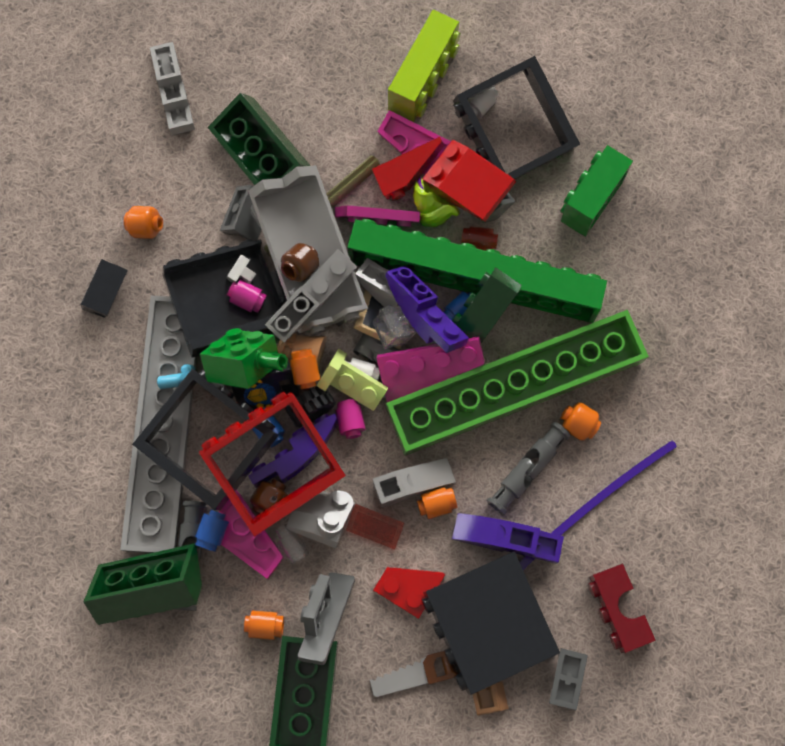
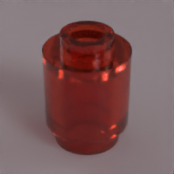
(480, 237)

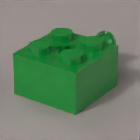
(242, 358)

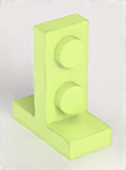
(352, 381)

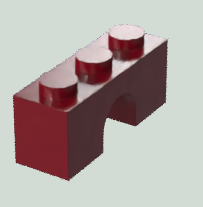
(626, 632)

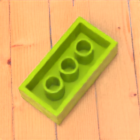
(424, 66)

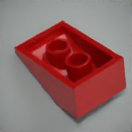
(468, 180)

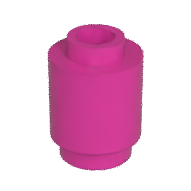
(246, 296)
(350, 419)

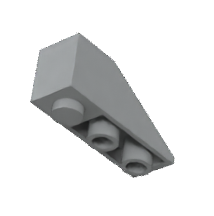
(412, 481)

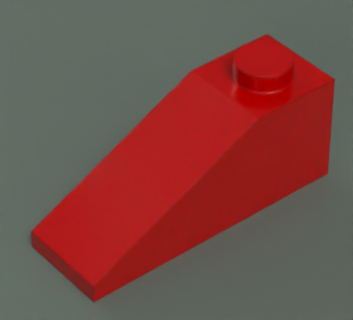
(401, 172)

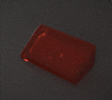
(375, 526)

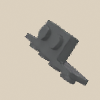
(324, 615)

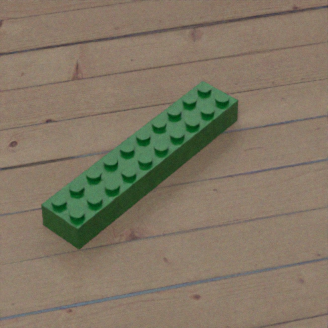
(463, 266)

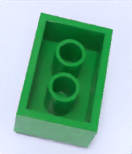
(595, 190)

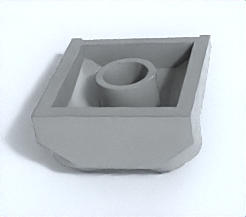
(323, 517)

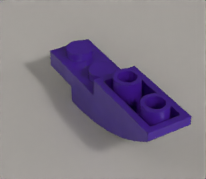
(420, 309)
(290, 463)
(508, 537)

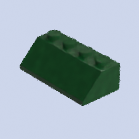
(255, 140)
(145, 585)

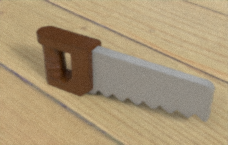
(413, 676)

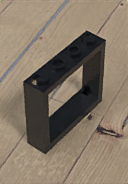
(547, 101)
(143, 443)

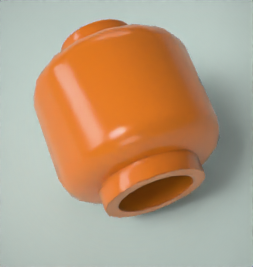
(143, 222)
(580, 421)

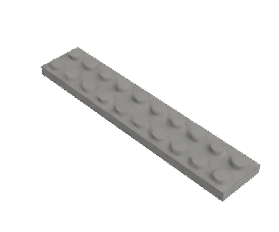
(152, 493)

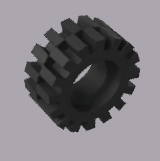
(315, 404)

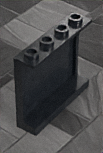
(201, 299)
(490, 623)

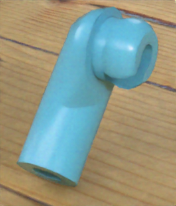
(174, 380)

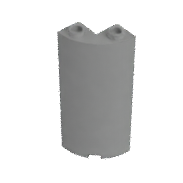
(299, 212)

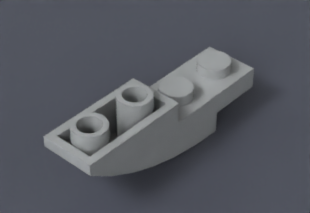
(311, 296)

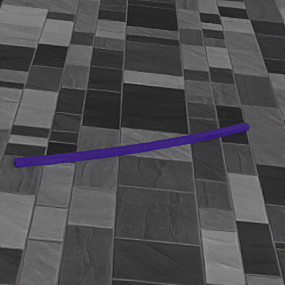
(606, 492)

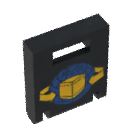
(266, 389)

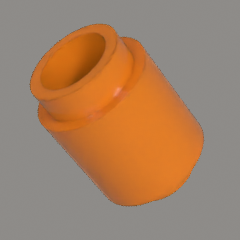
(304, 368)
(437, 503)
(264, 625)

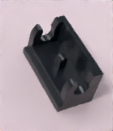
(103, 288)

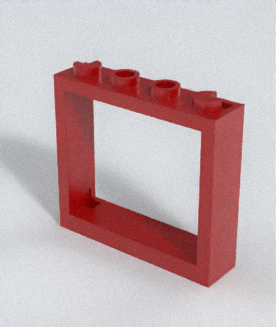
(297, 497)

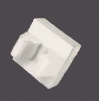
(241, 271)

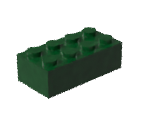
(302, 697)

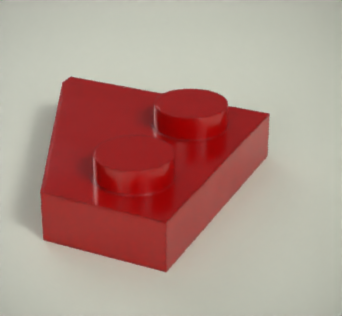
(406, 587)

